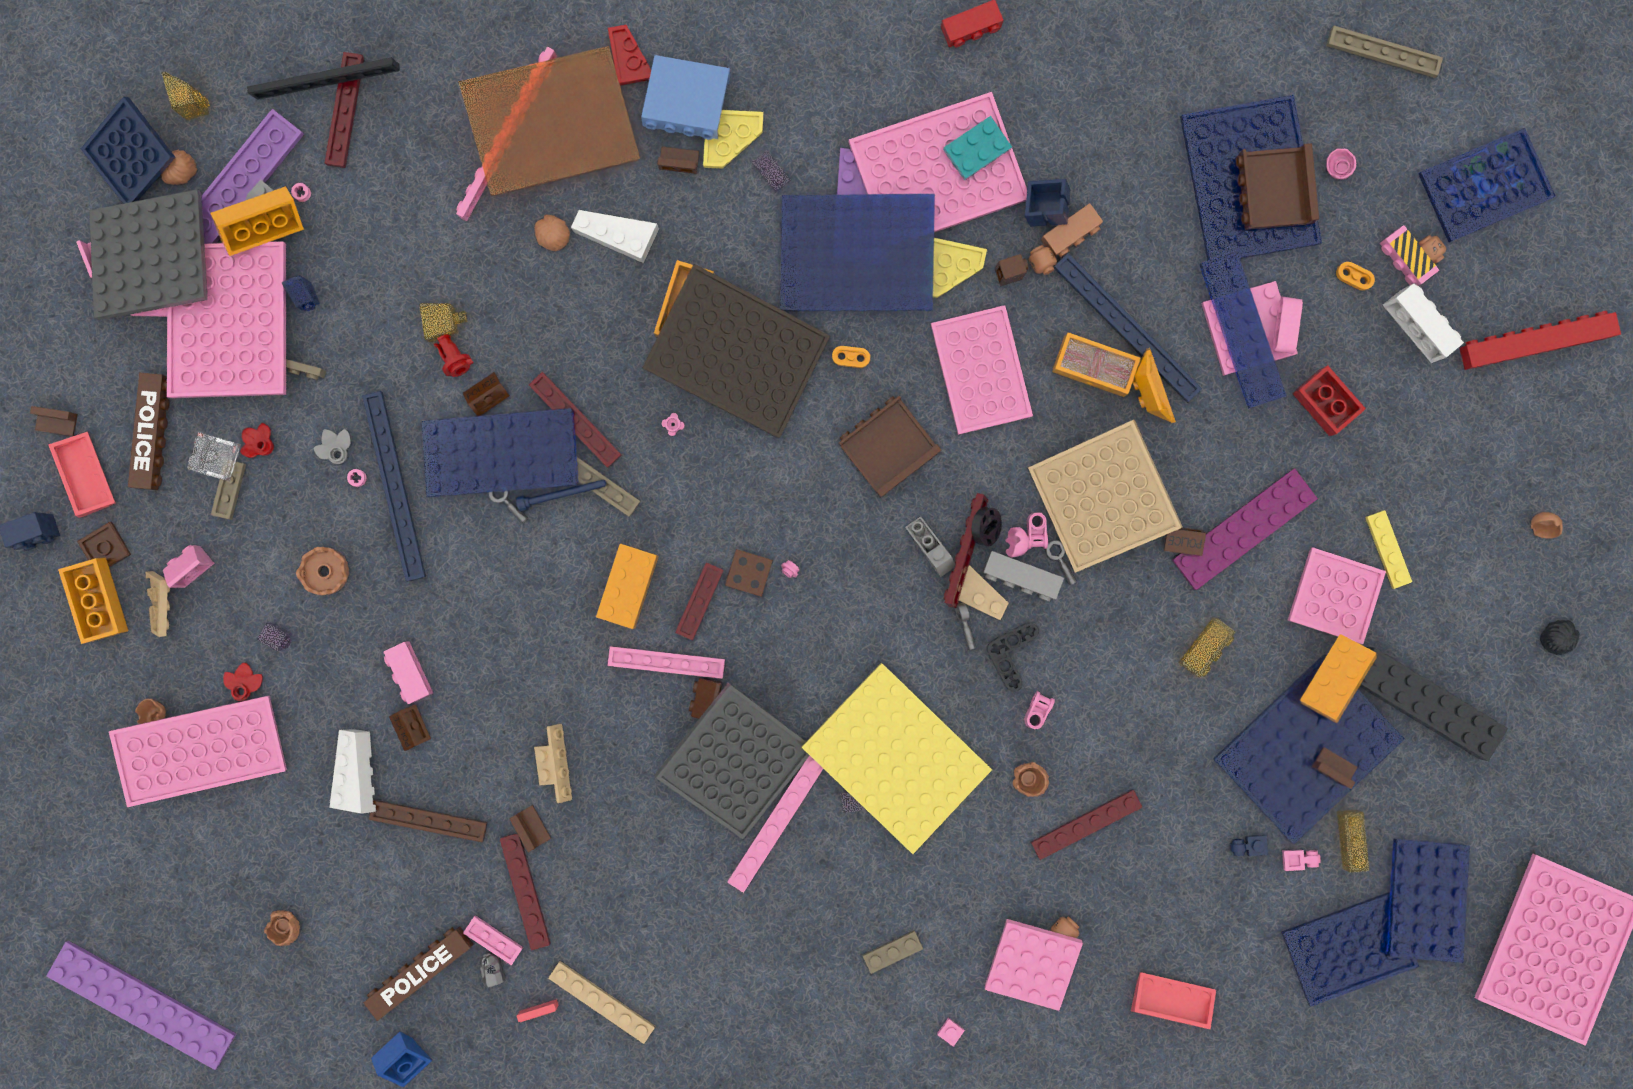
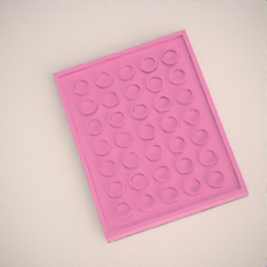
(912, 161)
(236, 336)
(1558, 949)

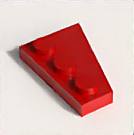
(627, 57)

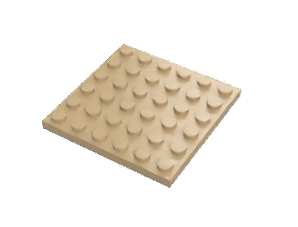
(1105, 496)

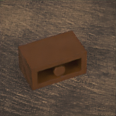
(1011, 269)

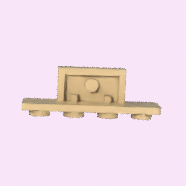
(553, 765)

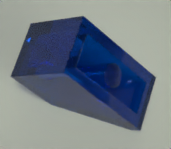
(301, 293)

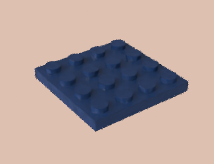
(127, 152)

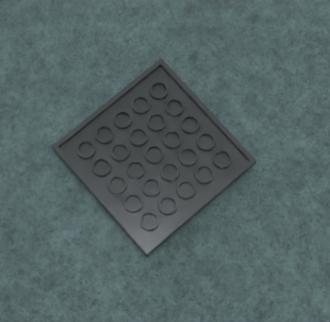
(148, 255)
(734, 761)

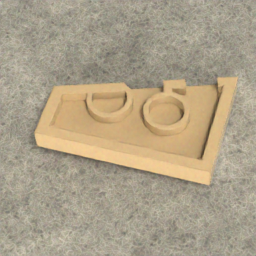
(981, 595)
(158, 597)

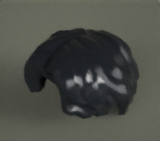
(1560, 637)

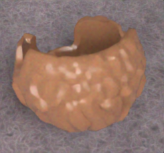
(180, 169)
(552, 233)
(1030, 779)
(282, 928)

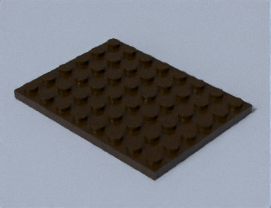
(736, 351)

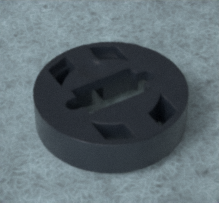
(981, 520)

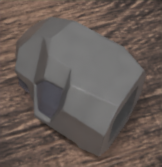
(491, 970)

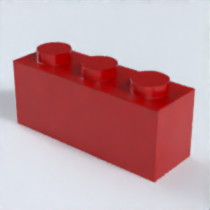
(972, 24)

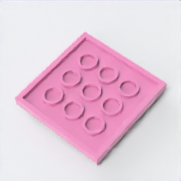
(1266, 301)
(1336, 595)
(1033, 964)

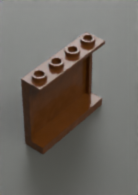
(1277, 187)
(888, 446)

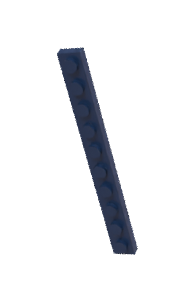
(1126, 326)
(394, 486)

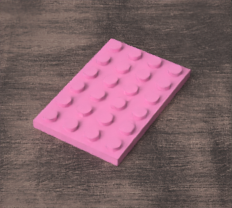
(981, 370)

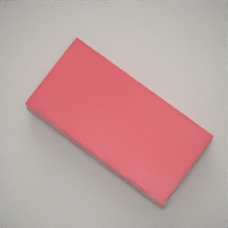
(537, 1011)

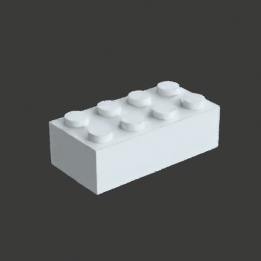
(1423, 323)

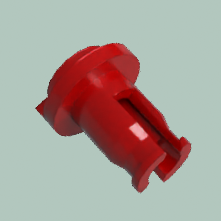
(455, 362)

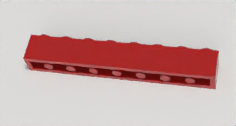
(1538, 341)

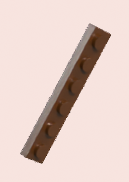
(429, 821)

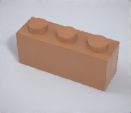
(1073, 233)

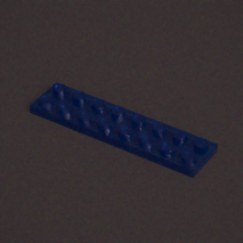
(1242, 330)

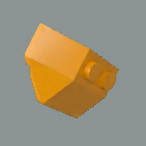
(1151, 388)

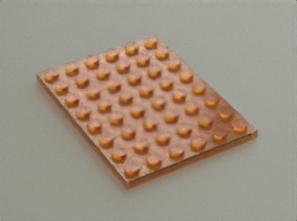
(549, 120)

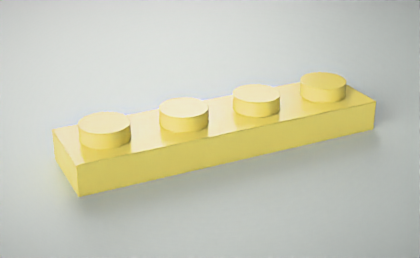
(1388, 549)

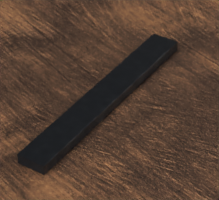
(323, 78)

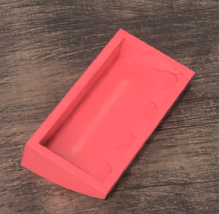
(82, 474)
(1174, 1000)

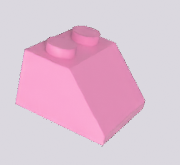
(186, 567)

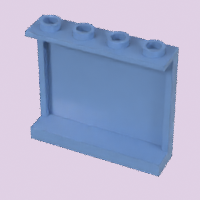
(685, 97)

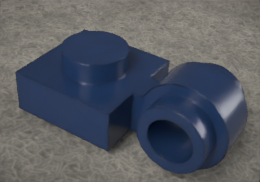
(1255, 846)

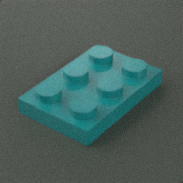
(977, 148)

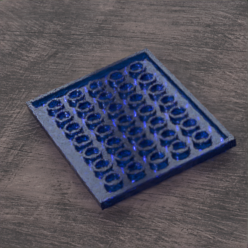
(1212, 144)
(857, 252)
(1278, 748)

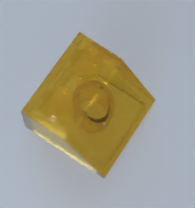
(184, 98)

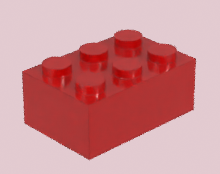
(1328, 401)

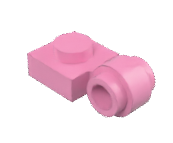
(1296, 859)

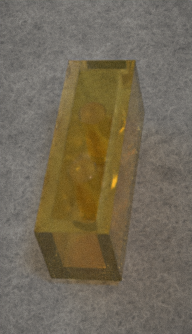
(1207, 648)
(1353, 840)

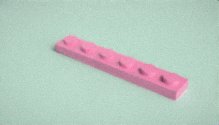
(666, 662)

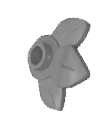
(333, 443)

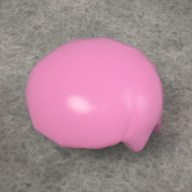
(1341, 164)
(1018, 542)

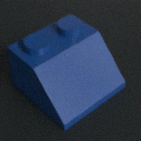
(400, 1060)

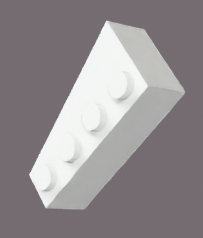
(617, 233)
(353, 773)

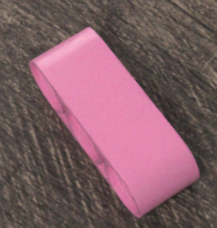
(1287, 325)

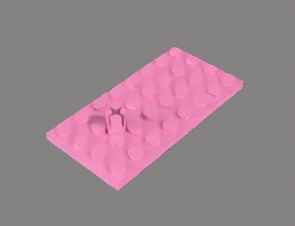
(197, 751)

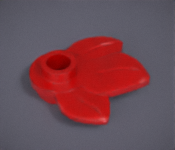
(255, 439)
(243, 679)

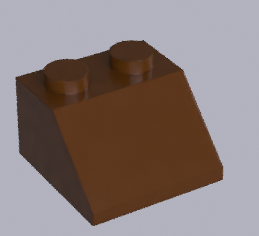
(706, 692)

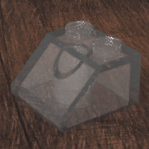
(213, 456)

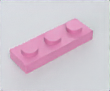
(493, 940)

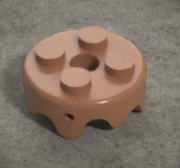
(310, 568)

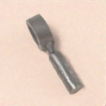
(510, 505)
(1064, 567)
(963, 616)

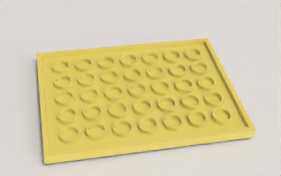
(896, 758)

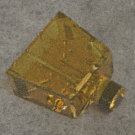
(440, 320)

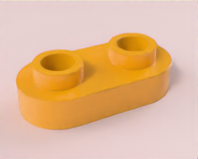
(1355, 273)
(851, 355)

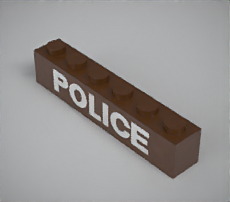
(149, 432)
(418, 973)

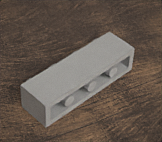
(1022, 575)

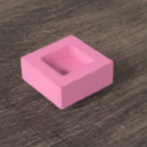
(950, 1032)

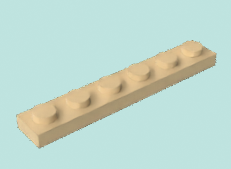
(601, 1002)

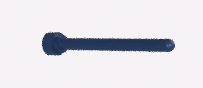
(524, 503)

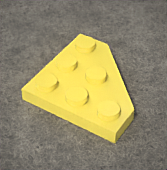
(735, 133)
(954, 264)

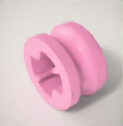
(298, 186)
(352, 473)

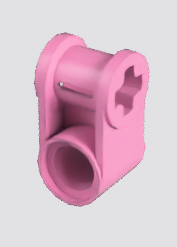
(1038, 532)
(1038, 709)

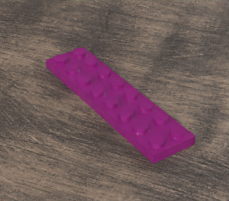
(1246, 528)

